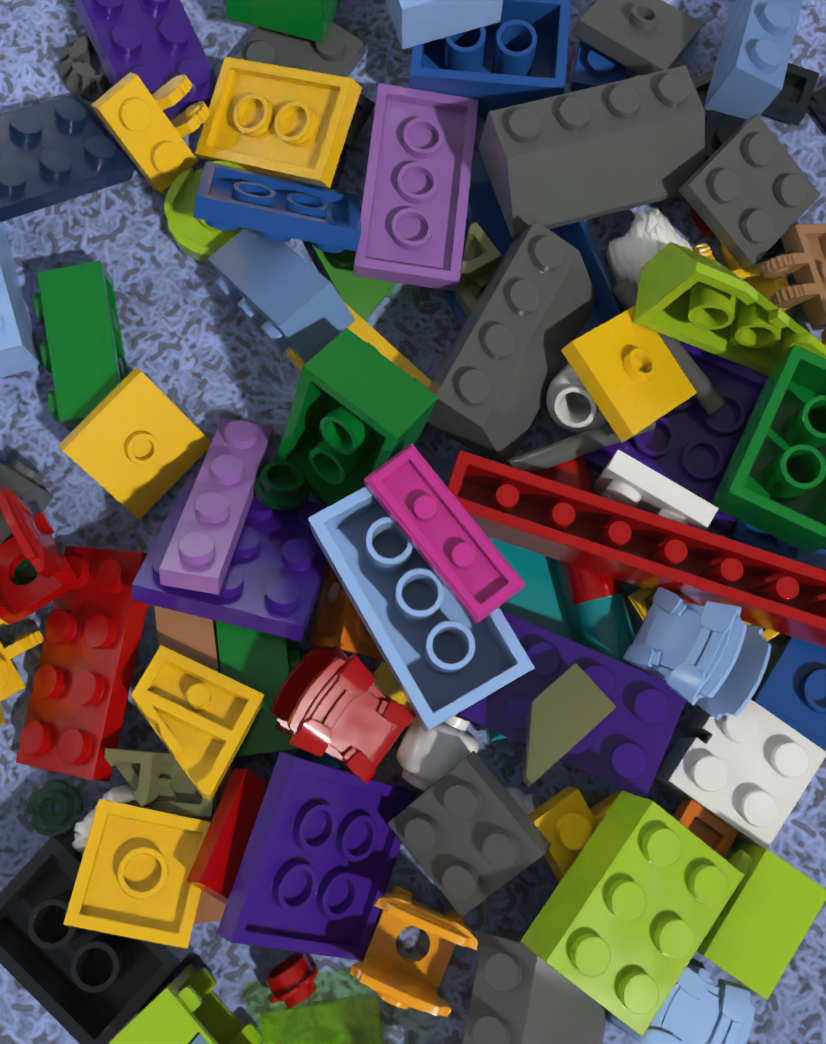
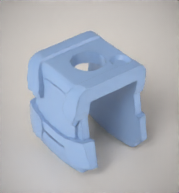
(701, 652)
(698, 1013)

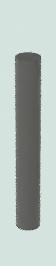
(706, 394)
(568, 449)

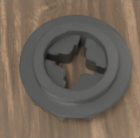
(77, 71)

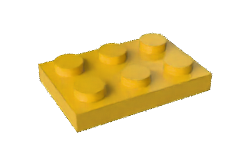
(279, 120)

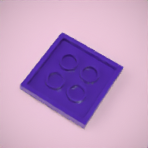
(689, 442)
(268, 579)
(315, 861)

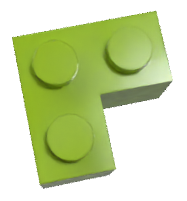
(762, 918)

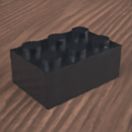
(77, 974)

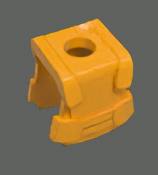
(405, 980)

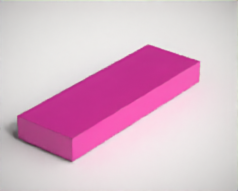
(444, 534)

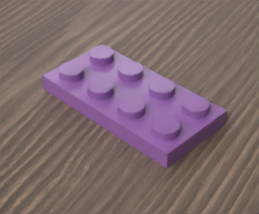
(417, 188)

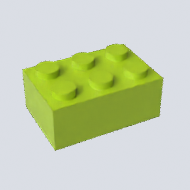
(633, 909)

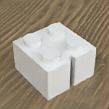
(744, 771)

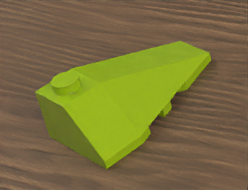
(715, 310)

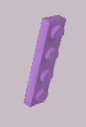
(217, 507)

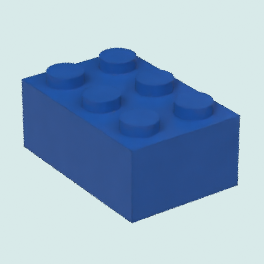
(502, 62)

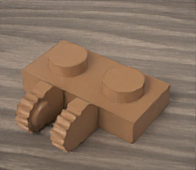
(807, 261)

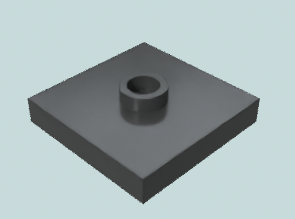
(638, 33)

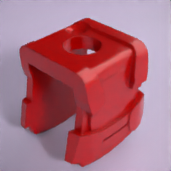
(33, 542)
(339, 711)

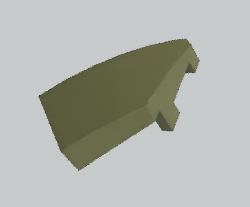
(477, 267)
(561, 719)
(161, 782)

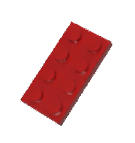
(85, 667)

